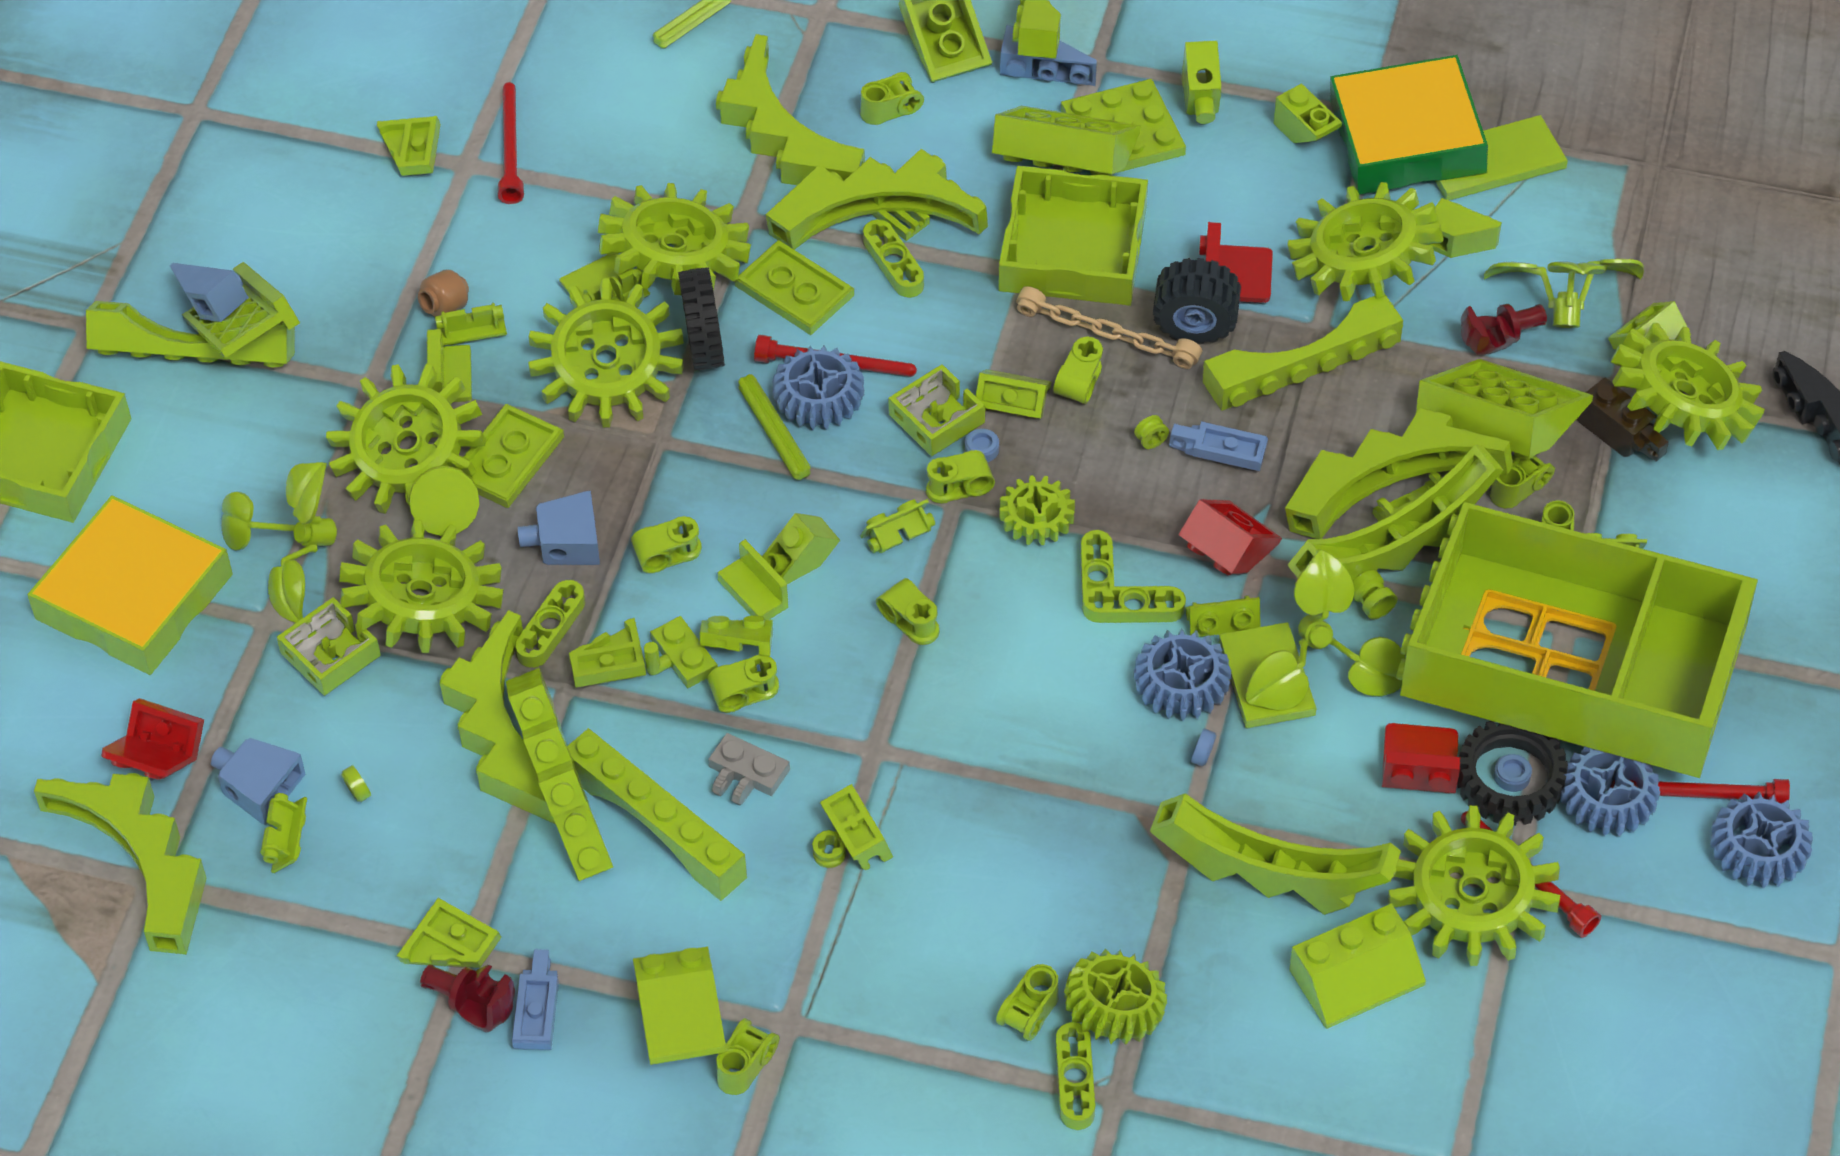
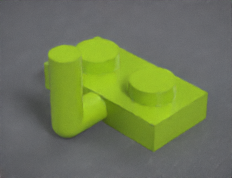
(680, 651)

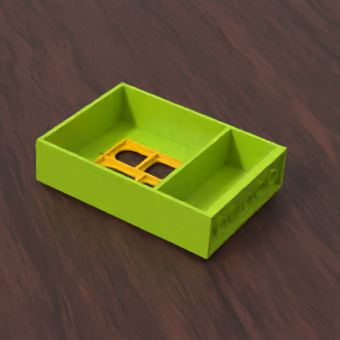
(1665, 625)

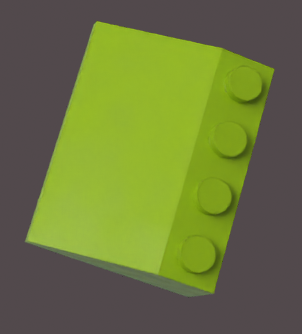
(1504, 404)

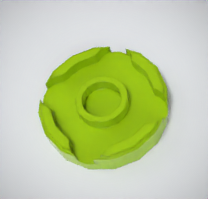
(443, 499)

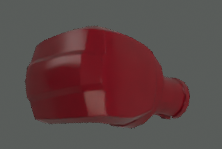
(1497, 333)
(473, 994)

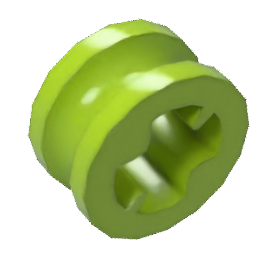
(1151, 432)
(819, 845)

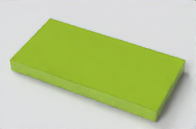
(1514, 154)

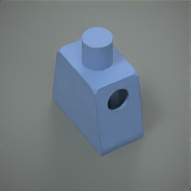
(564, 531)
(257, 774)

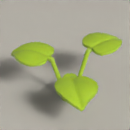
(1567, 305)
(303, 494)
(1319, 589)

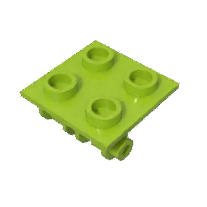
(590, 276)

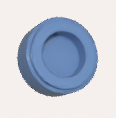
(984, 441)
(1204, 747)
(1512, 772)

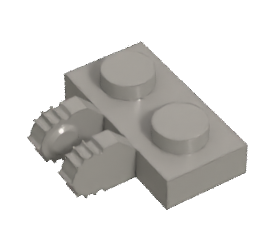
(747, 764)

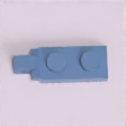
(1220, 444)
(536, 1005)

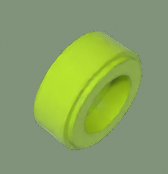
(355, 783)

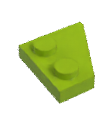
(412, 143)
(733, 634)
(609, 657)
(449, 939)

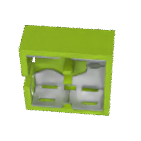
(937, 394)
(328, 629)

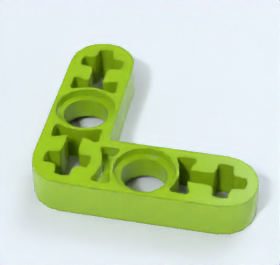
(1108, 593)

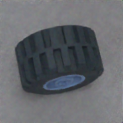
(1197, 300)

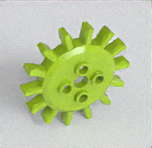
(696, 232)
(1337, 241)
(602, 325)
(1667, 367)
(380, 426)
(421, 565)
(1476, 856)

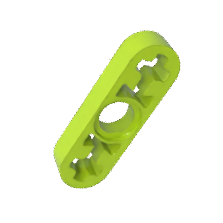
(893, 245)
(550, 637)
(1068, 1089)

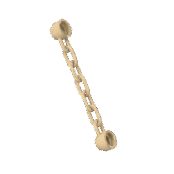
(1185, 352)

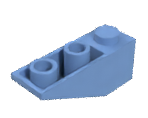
(1068, 67)
(210, 290)

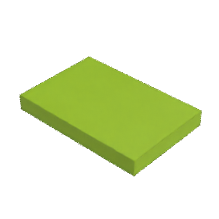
(794, 287)
(512, 454)
(1245, 652)

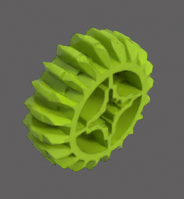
(1138, 1000)

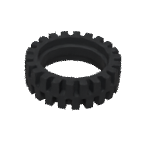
(701, 318)
(1500, 804)

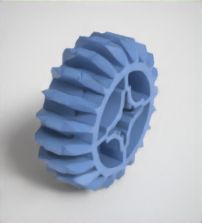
(803, 376)
(1171, 688)
(1621, 806)
(1755, 849)

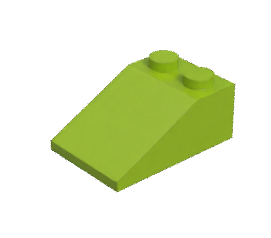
(945, 36)
(679, 1005)

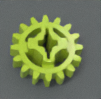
(1052, 512)

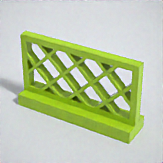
(256, 315)

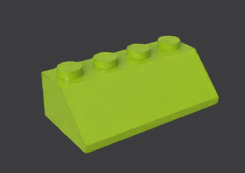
(1064, 140)

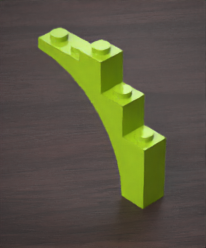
(773, 129)
(873, 187)
(1382, 459)
(1423, 522)
(485, 725)
(557, 774)
(152, 841)
(1221, 848)

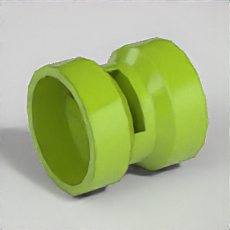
(1374, 596)

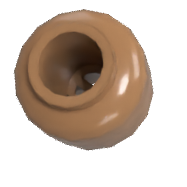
(443, 292)

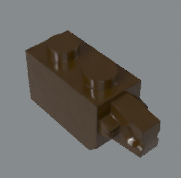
(1618, 425)

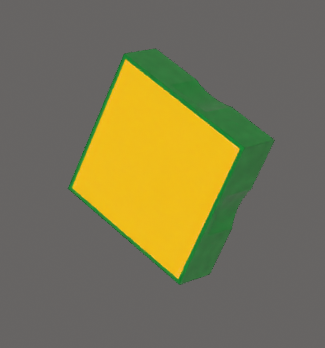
(1409, 124)

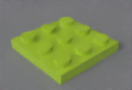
(1137, 105)

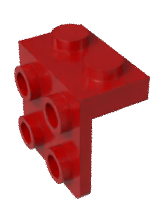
(1249, 264)
(156, 740)
(1420, 758)

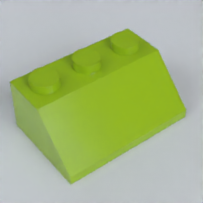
(1357, 966)

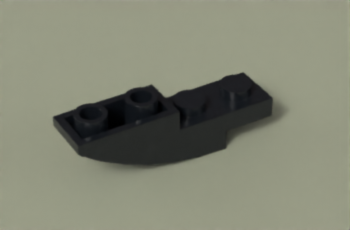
(1810, 397)

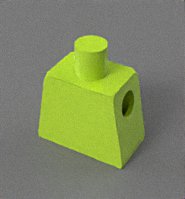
(1201, 90)

